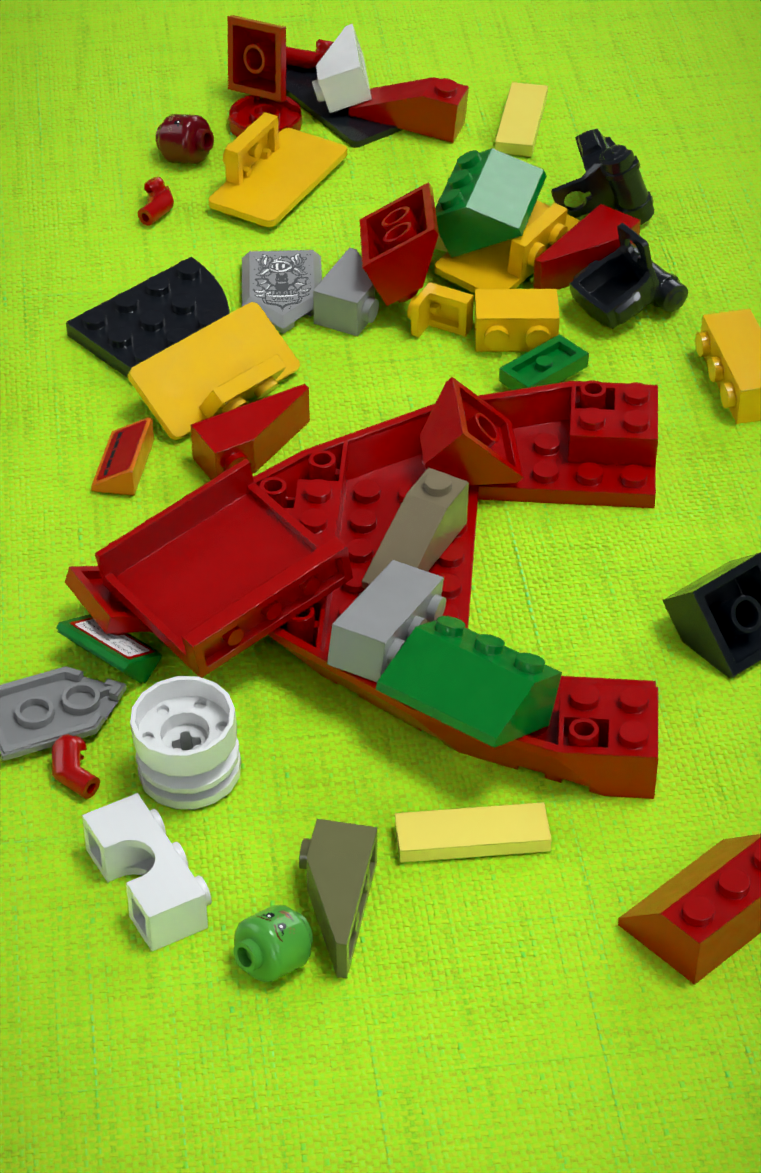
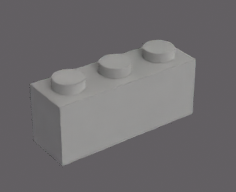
(383, 618)

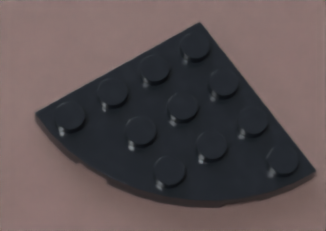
(151, 316)

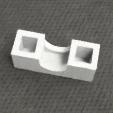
(167, 898)

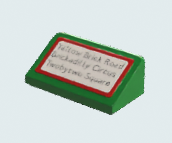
(120, 651)

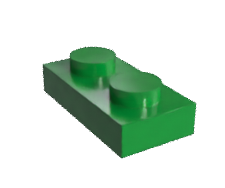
(544, 364)

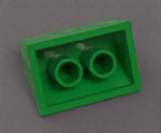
(487, 200)
(472, 682)

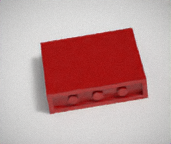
(221, 569)

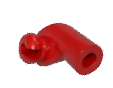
(306, 58)
(159, 201)
(67, 767)

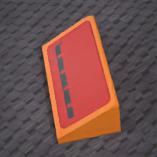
(124, 458)

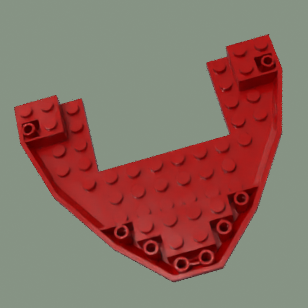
(573, 447)

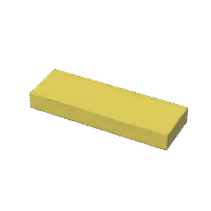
(521, 119)
(472, 832)

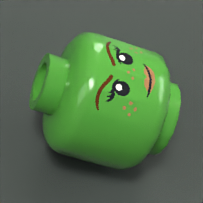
(272, 943)

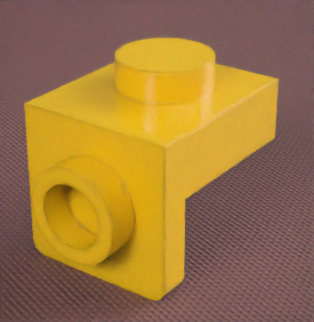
(441, 309)

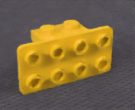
(272, 171)
(511, 261)
(214, 370)

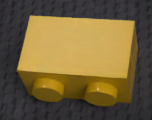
(514, 319)

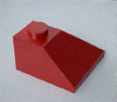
(257, 58)
(469, 439)

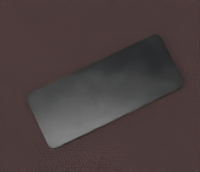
(351, 129)

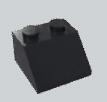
(722, 615)

